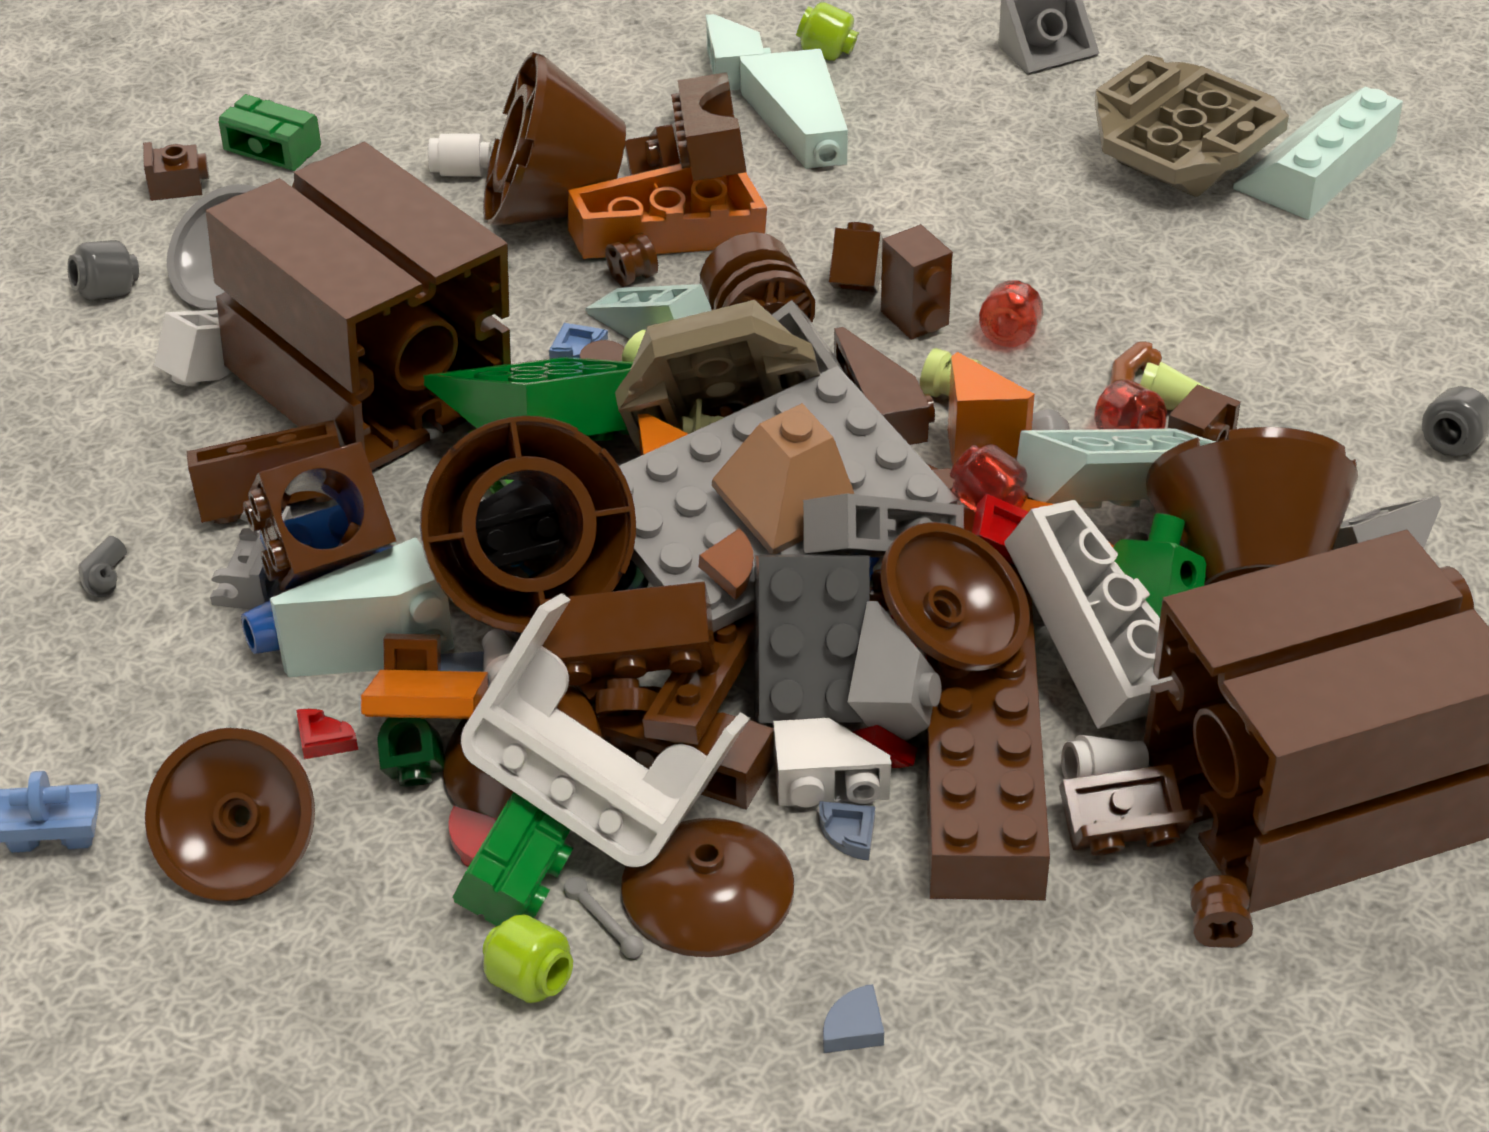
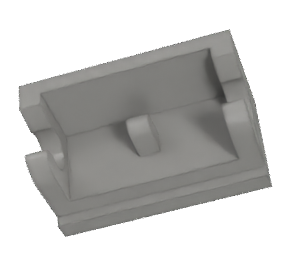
(244, 579)

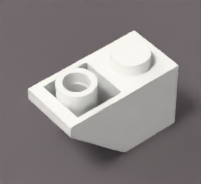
(827, 764)

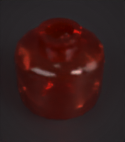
(1011, 313)
(1129, 406)
(988, 472)

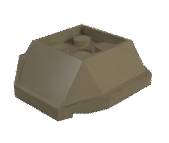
(1184, 122)
(712, 357)

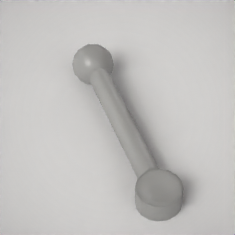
(577, 889)

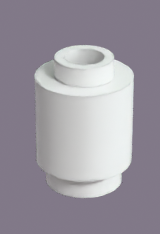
(459, 155)

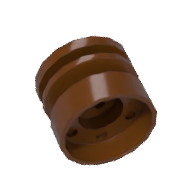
(754, 269)

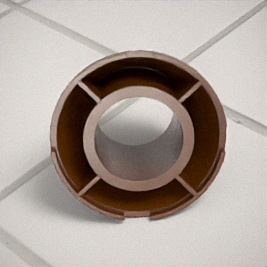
(549, 144)
(578, 480)
(1255, 497)

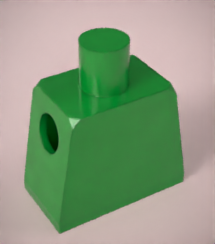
(1161, 561)

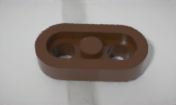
(624, 698)

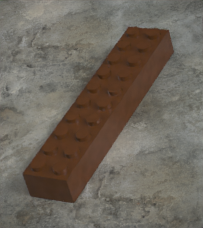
(987, 776)

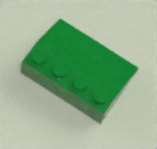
(554, 388)

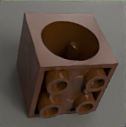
(344, 477)

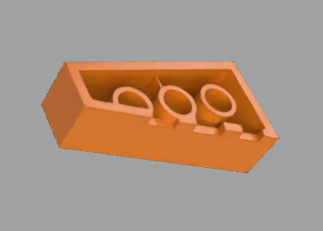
(667, 209)

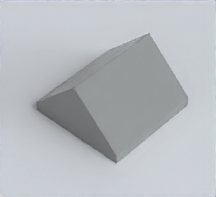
(1045, 33)

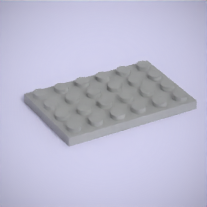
(685, 516)

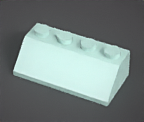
(1325, 153)
(1094, 463)

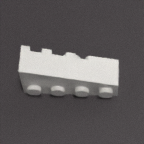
(1089, 609)

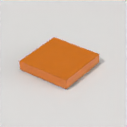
(424, 694)

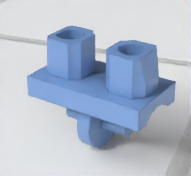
(48, 814)

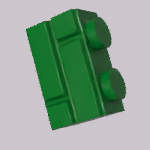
(269, 132)
(513, 862)

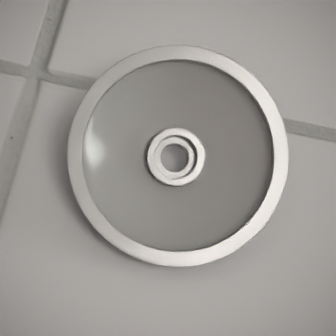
(189, 251)

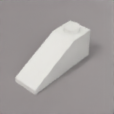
(191, 347)

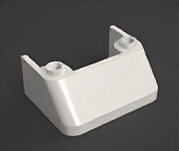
(571, 770)

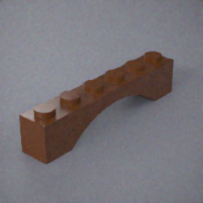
(707, 127)

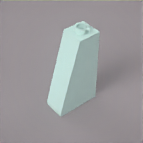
(798, 104)

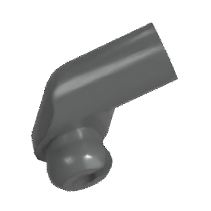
(96, 569)

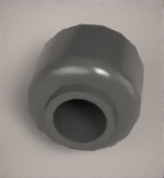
(102, 270)
(1456, 421)

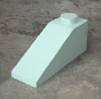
(637, 307)

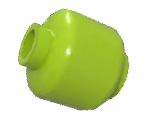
(827, 29)
(527, 958)

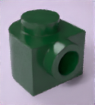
(410, 750)

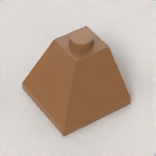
(776, 470)

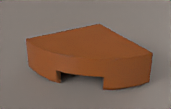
(729, 563)

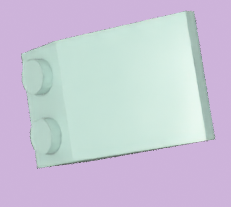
(343, 616)

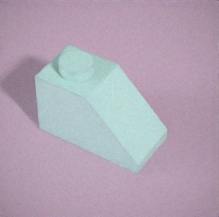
(727, 43)

